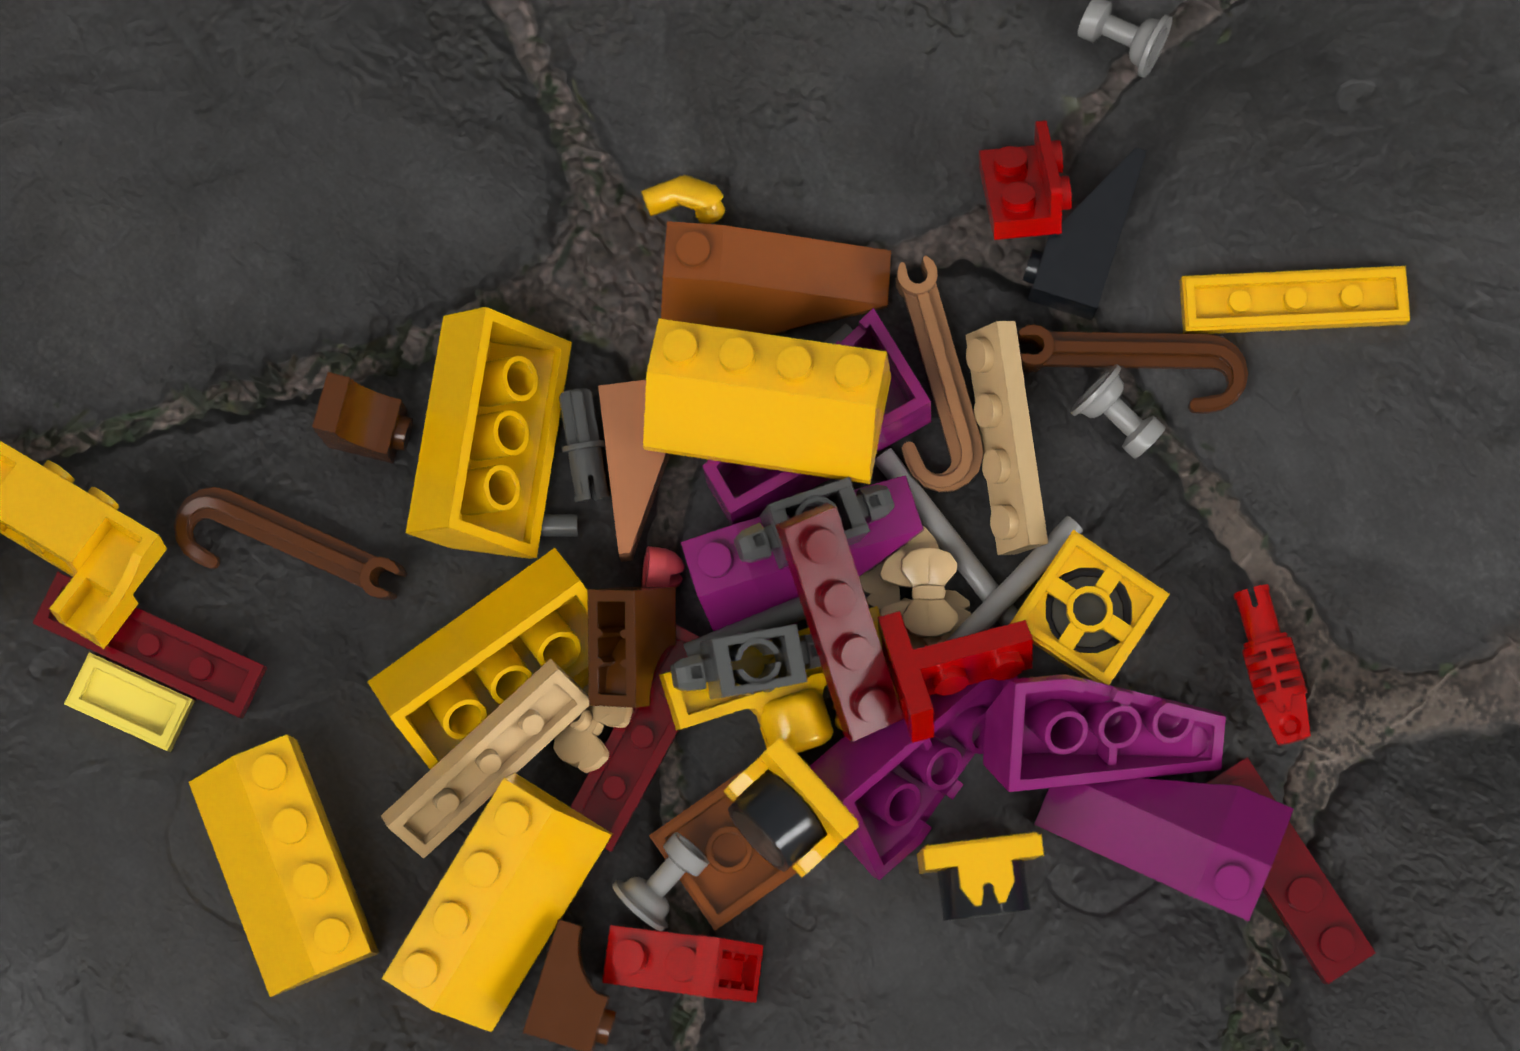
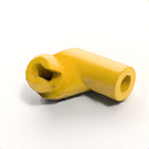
(686, 192)

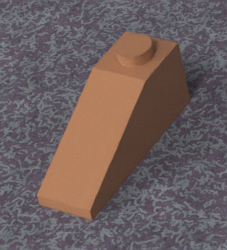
(632, 470)

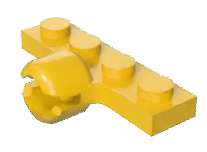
(787, 712)

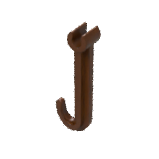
(1141, 351)
(282, 534)

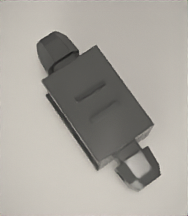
(854, 511)
(791, 654)

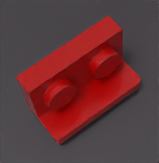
(1025, 187)

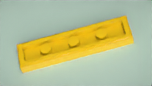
(1294, 300)

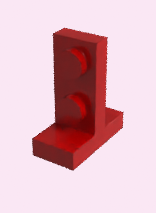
(948, 666)
(683, 963)

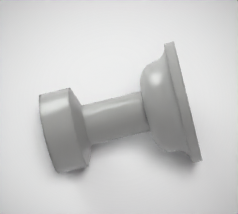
(1144, 41)
(1104, 399)
(647, 897)

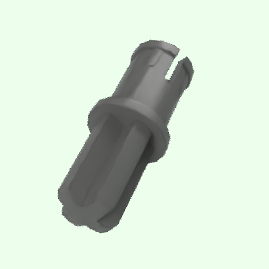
(583, 445)

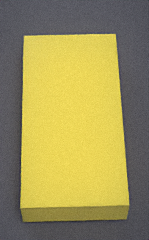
(129, 702)

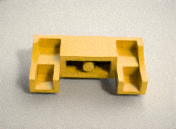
(80, 536)

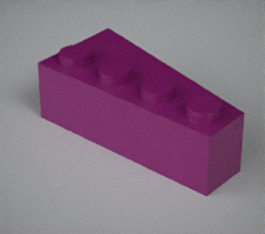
(748, 490)

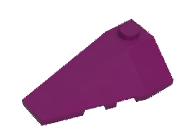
(900, 783)

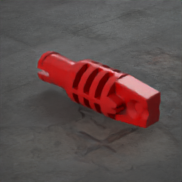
(1273, 668)

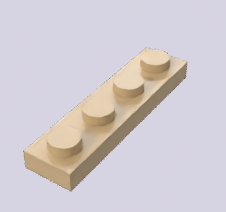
(1006, 438)
(486, 756)

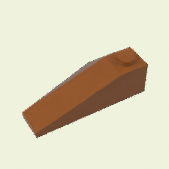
(767, 278)

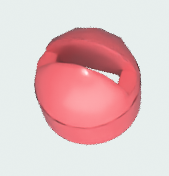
(661, 568)

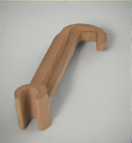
(945, 384)

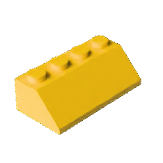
(765, 400)
(489, 435)
(485, 655)
(282, 865)
(497, 904)

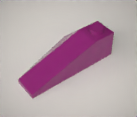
(740, 589)
(1091, 732)
(1187, 835)

